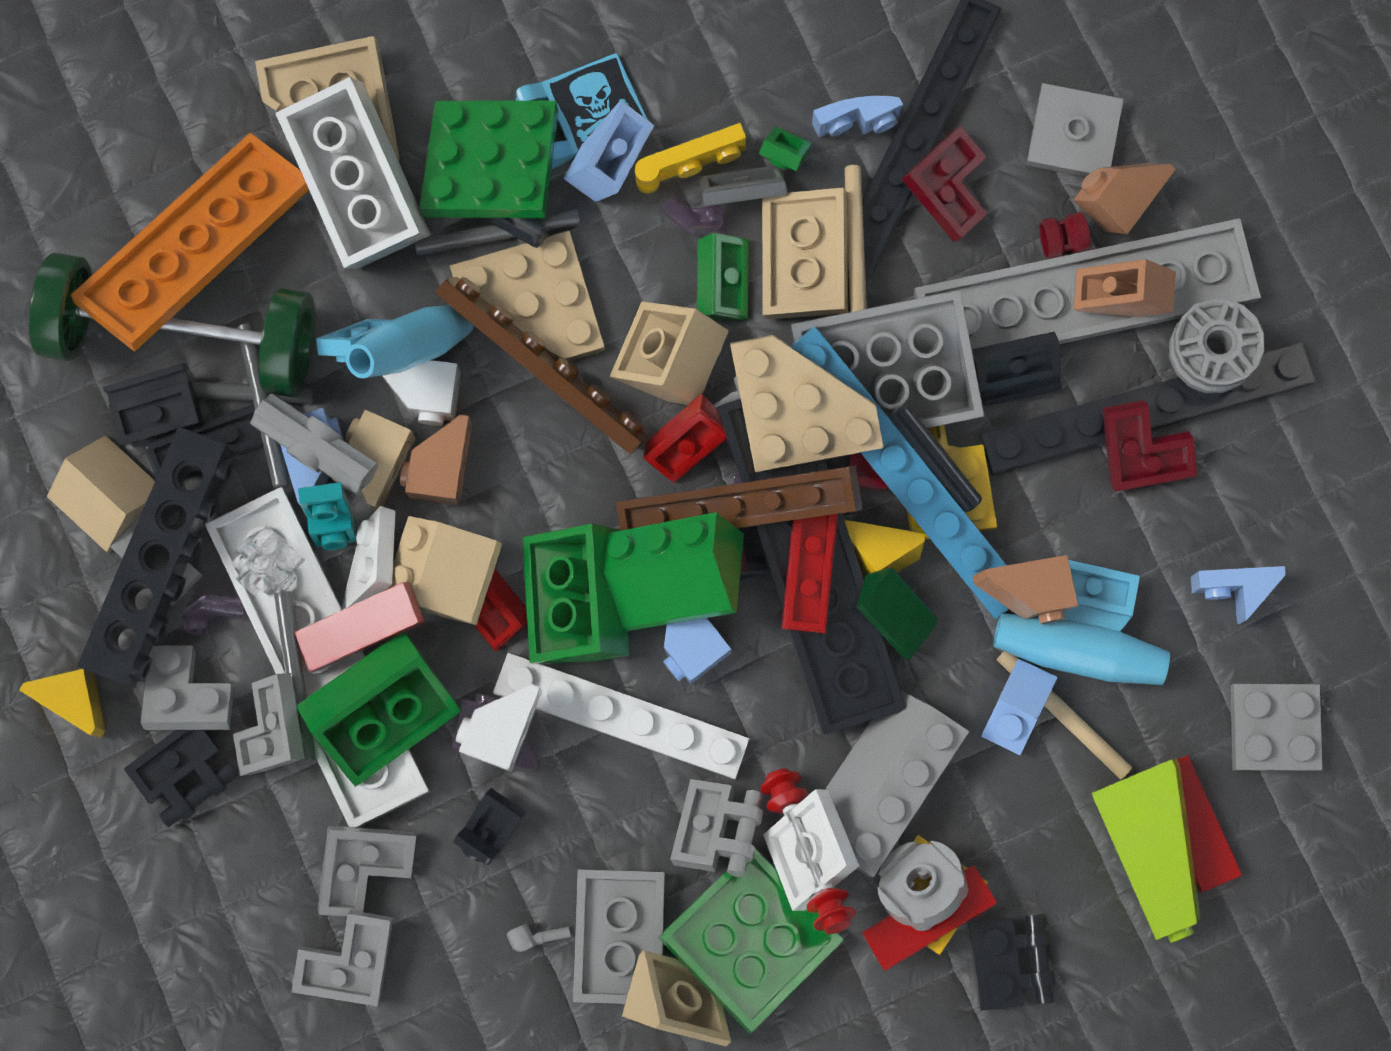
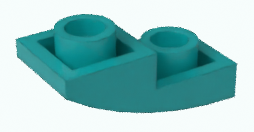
(328, 515)

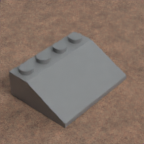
(909, 355)

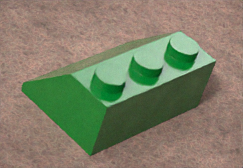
(674, 571)
(569, 598)
(378, 709)

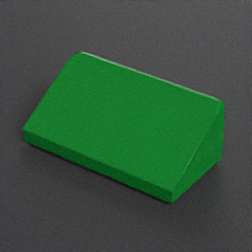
(723, 277)

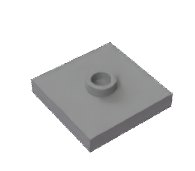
(1073, 130)

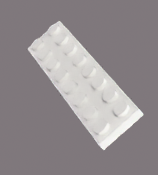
(312, 601)

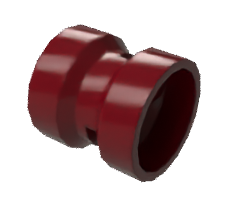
(1064, 235)

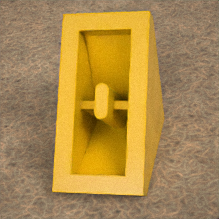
(884, 546)
(72, 697)

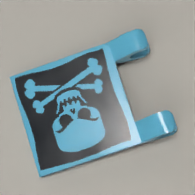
(583, 101)

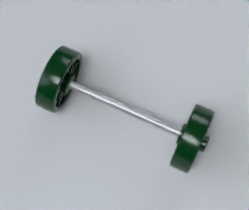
(285, 342)

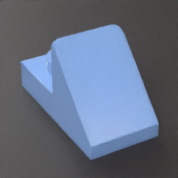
(1249, 586)
(1019, 706)

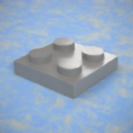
(1276, 727)

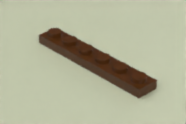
(531, 353)
(752, 501)

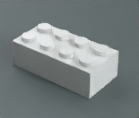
(353, 173)

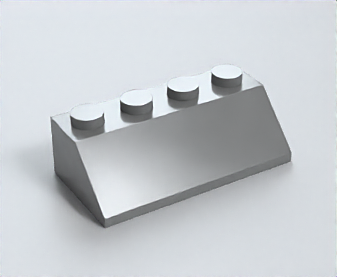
(891, 777)

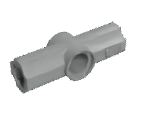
(314, 444)

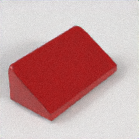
(685, 439)
(501, 614)

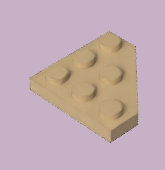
(304, 73)
(541, 292)
(798, 408)

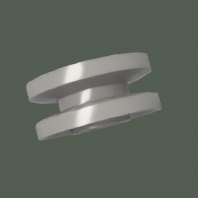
(1234, 328)

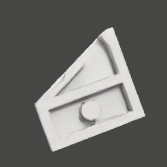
(372, 559)

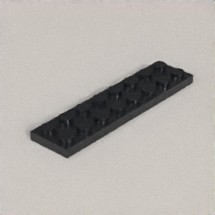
(848, 664)

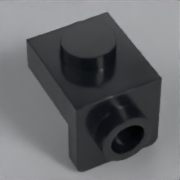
(489, 827)

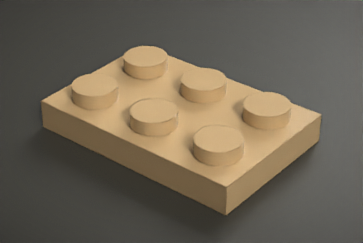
(805, 254)

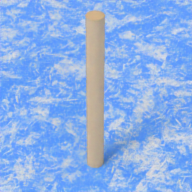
(856, 252)
(1077, 726)

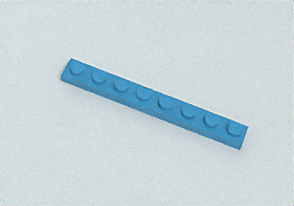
(916, 484)

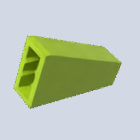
(1154, 845)

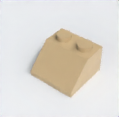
(669, 352)
(445, 568)

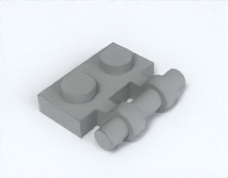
(704, 823)

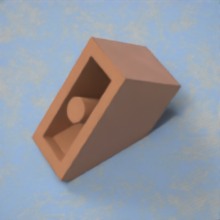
(1121, 194)
(1125, 289)
(439, 464)
(1032, 588)

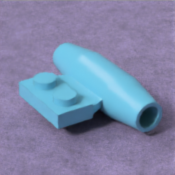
(398, 344)
(1090, 634)

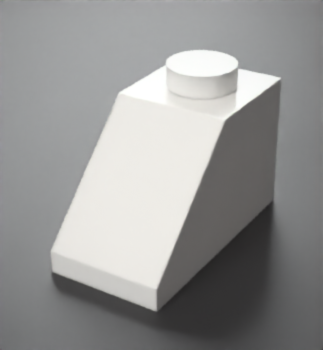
(428, 391)
(499, 728)

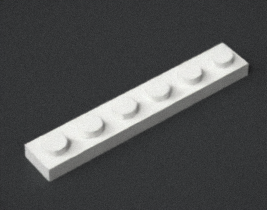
(626, 717)

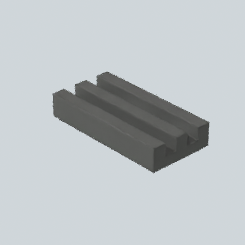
(742, 185)

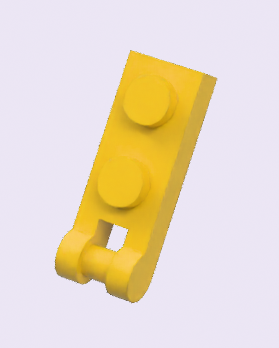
(689, 157)

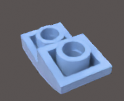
(869, 112)

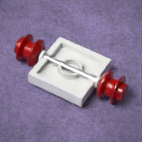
(809, 850)

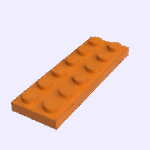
(191, 242)

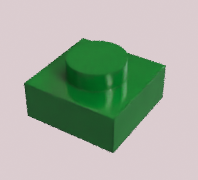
(785, 149)

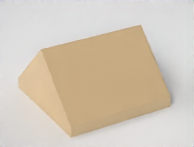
(101, 490)
(674, 1000)

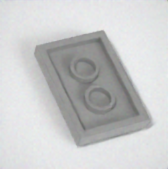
(615, 922)

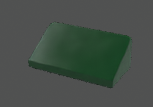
(896, 611)

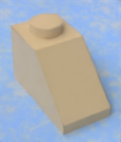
(384, 444)

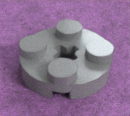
(931, 905)

